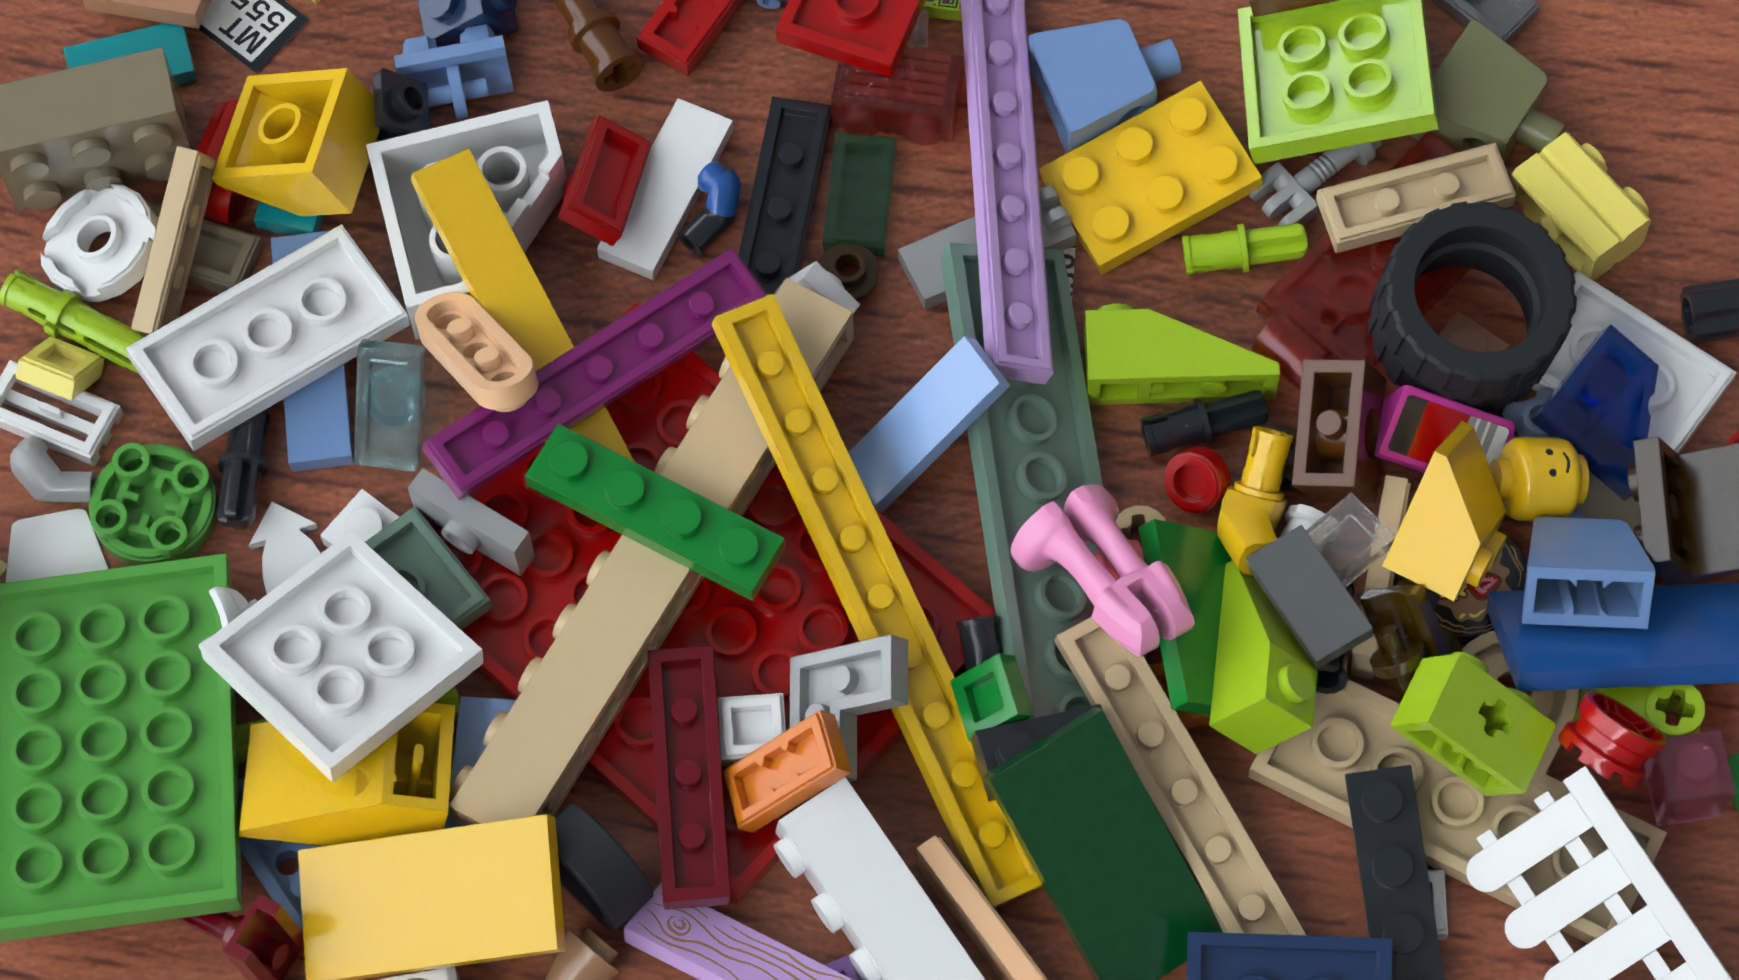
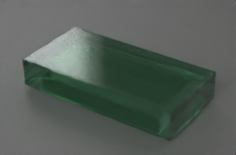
(860, 191)

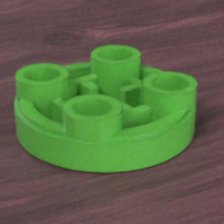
(153, 504)

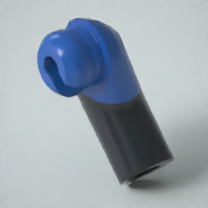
(720, 209)

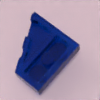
(1604, 406)

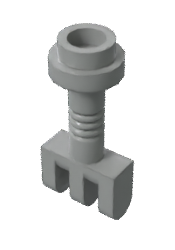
(1296, 190)

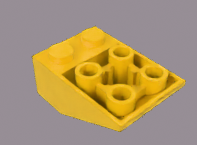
(386, 794)

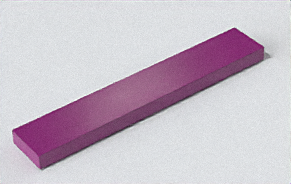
(593, 374)

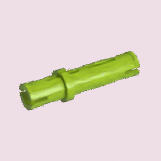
(67, 316)

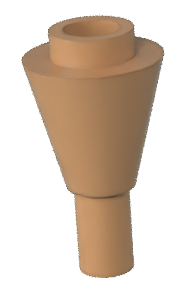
(584, 959)

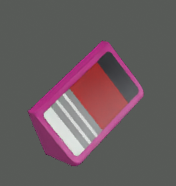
(1419, 421)

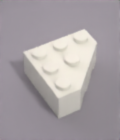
(518, 160)

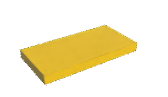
(432, 899)

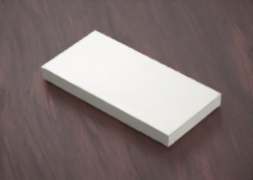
(267, 337)

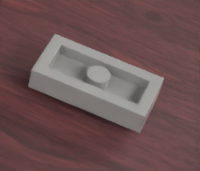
(471, 524)

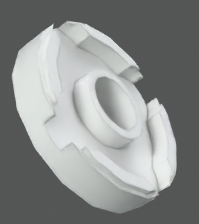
(117, 264)

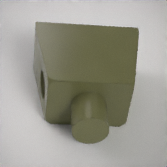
(1491, 96)

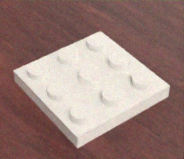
(342, 655)

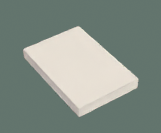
(1687, 377)

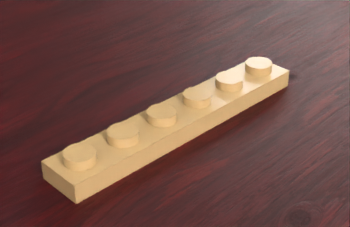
(1179, 784)

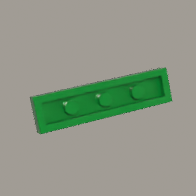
(655, 512)

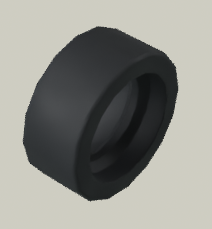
(598, 869)

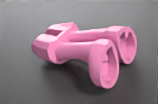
(1130, 609)

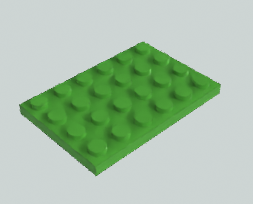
(115, 751)

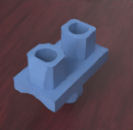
(460, 70)

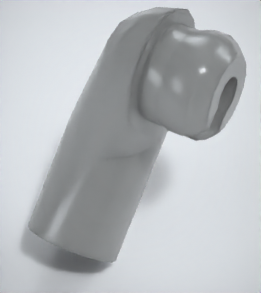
(43, 477)

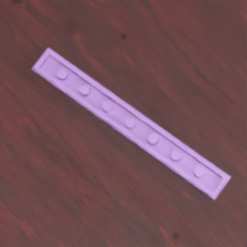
(1006, 190)

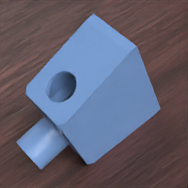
(1097, 77)
(1587, 574)

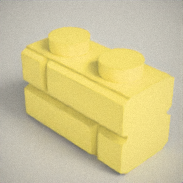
(1581, 205)

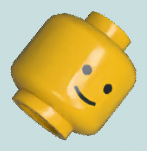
(1540, 477)

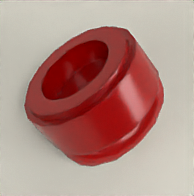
(1196, 479)

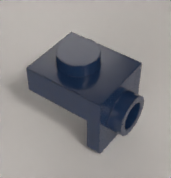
(448, 18)

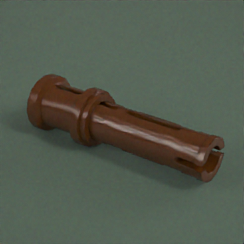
(597, 36)

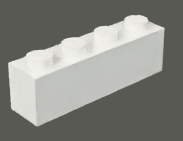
(868, 891)

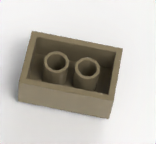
(90, 128)

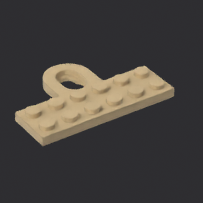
(1355, 736)

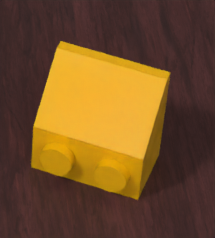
(299, 141)
(1452, 520)

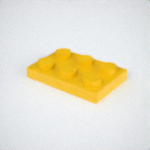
(1152, 177)

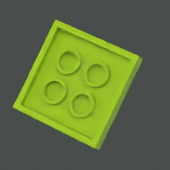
(1335, 76)

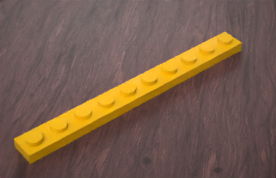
(871, 585)

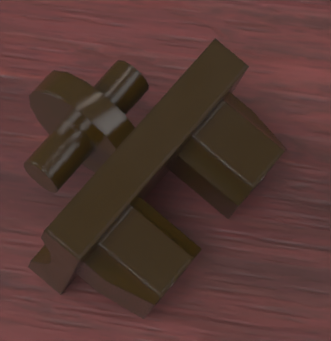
(1405, 630)

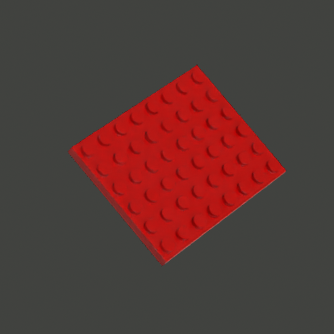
(750, 639)

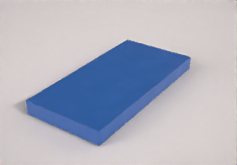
(1687, 642)

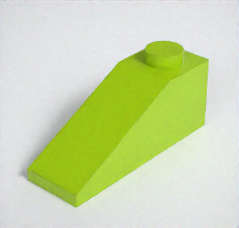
(1156, 360)
(1261, 672)

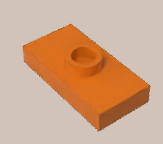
(786, 771)

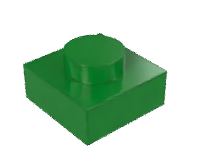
(991, 694)

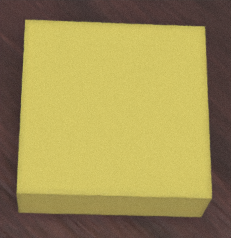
(60, 368)

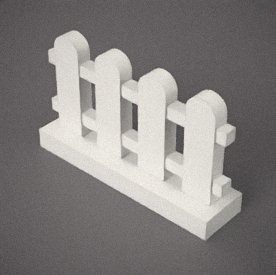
(1592, 883)

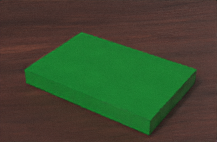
(1199, 566)

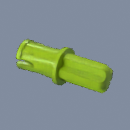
(1243, 248)

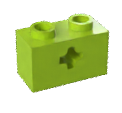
(1474, 724)

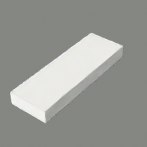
(668, 187)

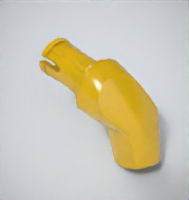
(1255, 503)

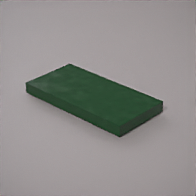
(1102, 851)

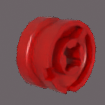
(1612, 739)

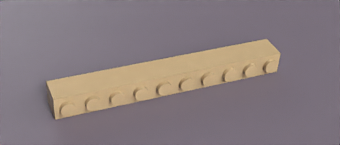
(631, 598)

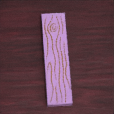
(716, 946)

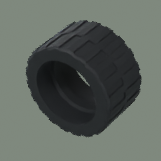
(1489, 241)

